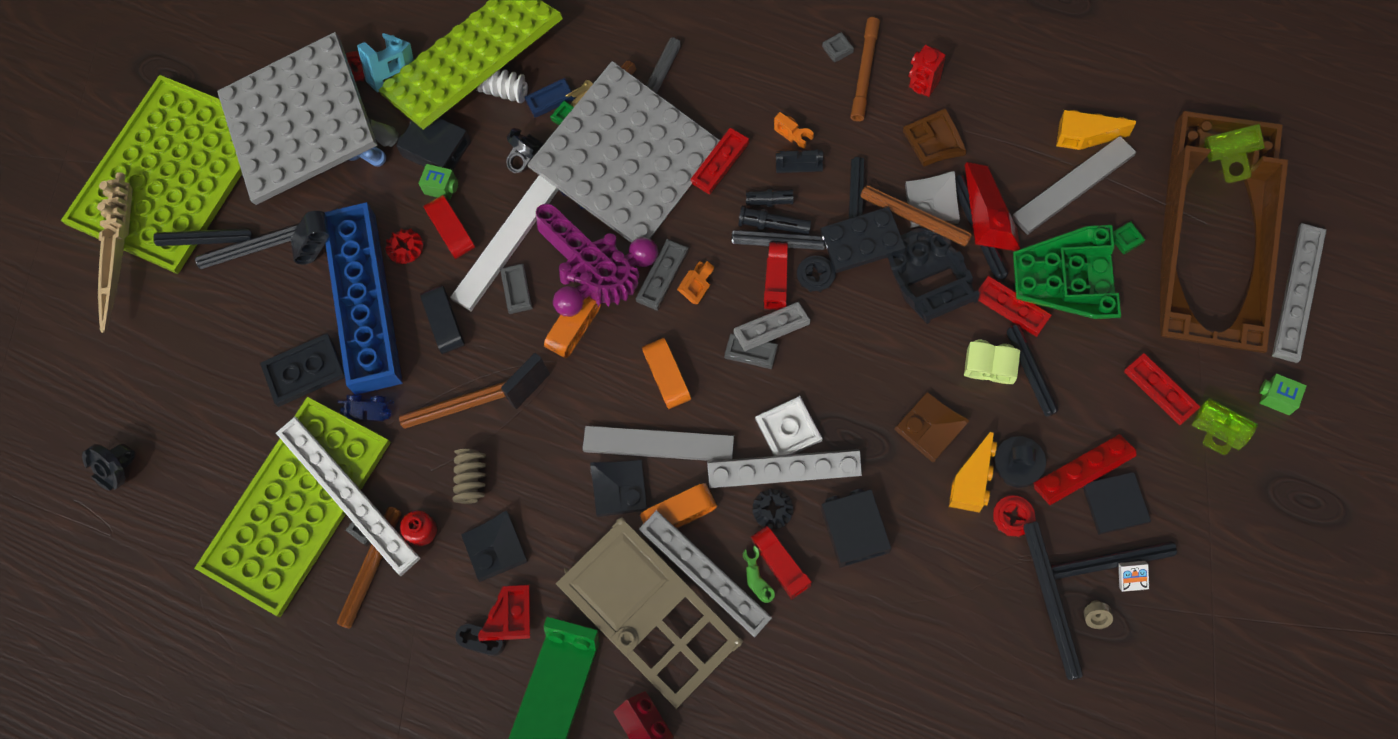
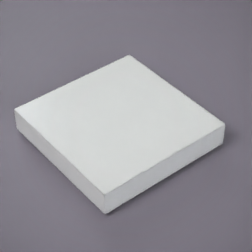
(788, 428)

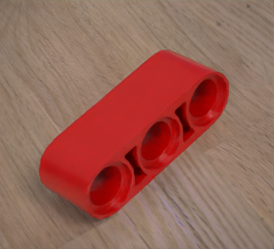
(449, 227)

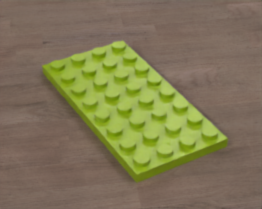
(467, 57)
(287, 514)

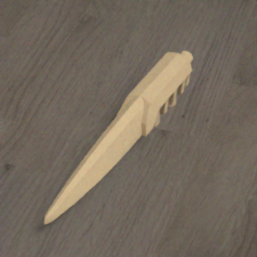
(116, 228)

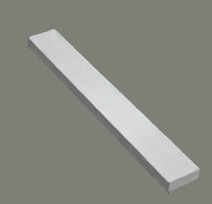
(503, 244)
(348, 496)

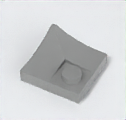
(934, 196)

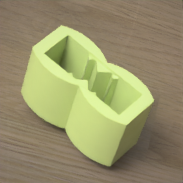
(992, 362)

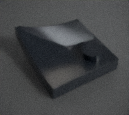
(618, 487)
(494, 547)

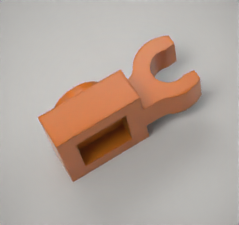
(789, 129)
(694, 283)

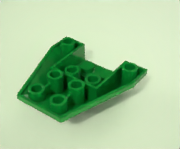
(1070, 273)

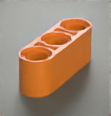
(569, 330)
(666, 373)
(684, 506)

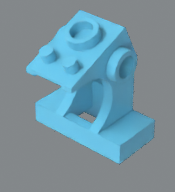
(376, 64)

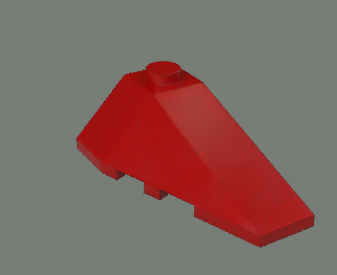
(990, 216)

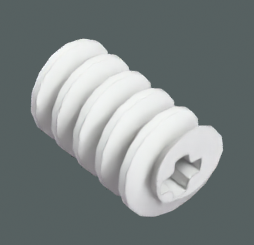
(505, 86)

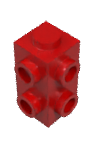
(926, 70)

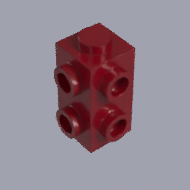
(642, 719)

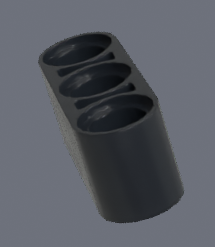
(309, 237)
(442, 319)

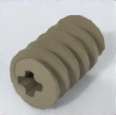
(468, 475)

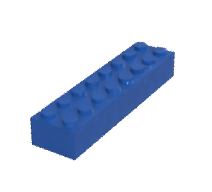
(361, 300)

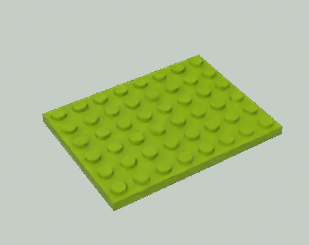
(179, 169)

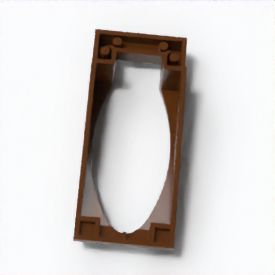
(1266, 199)

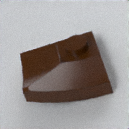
(934, 138)
(931, 426)

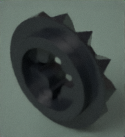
(822, 266)
(764, 516)

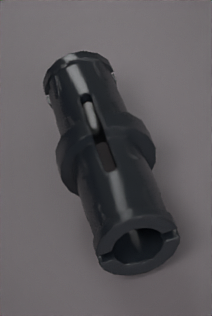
(769, 197)

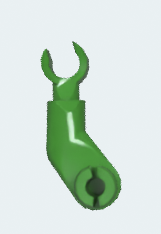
(755, 581)

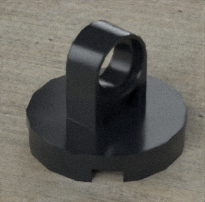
(523, 147)
(1019, 461)
(108, 464)

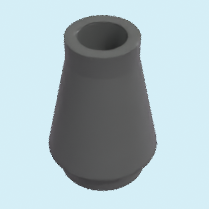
(384, 133)

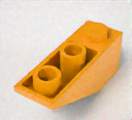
(1086, 130)
(970, 483)

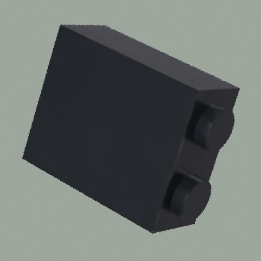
(436, 145)
(855, 527)

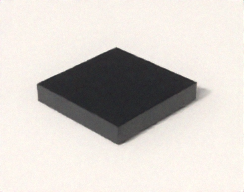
(525, 380)
(1116, 503)

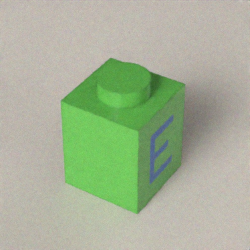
(438, 181)
(1282, 394)

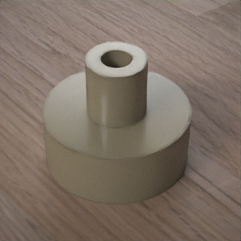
(1098, 615)

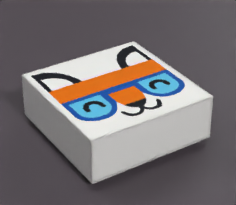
(1133, 576)

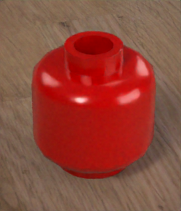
(418, 528)

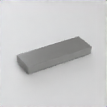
(771, 326)

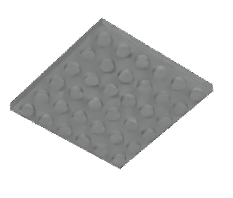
(296, 118)
(624, 154)

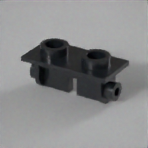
(799, 161)

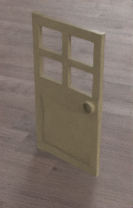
(629, 593)

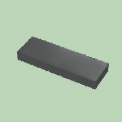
(662, 274)

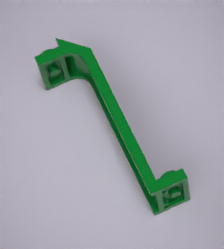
(556, 681)

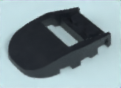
(923, 257)

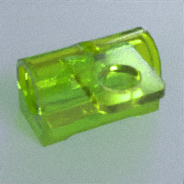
(1232, 148)
(1225, 425)

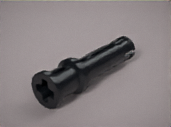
(761, 223)

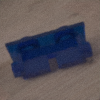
(376, 407)

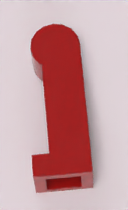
(776, 276)
(781, 563)

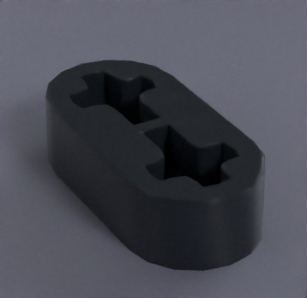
(477, 646)

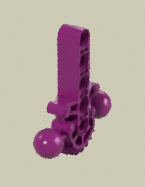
(589, 263)

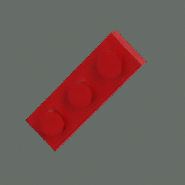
(719, 161)
(1020, 312)
(1162, 389)

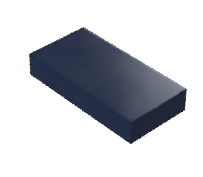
(548, 98)

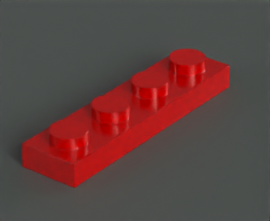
(1084, 469)

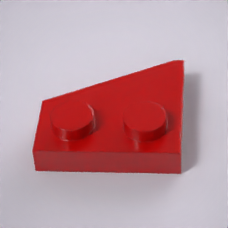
(509, 615)

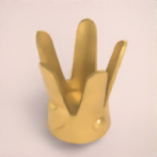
(579, 93)

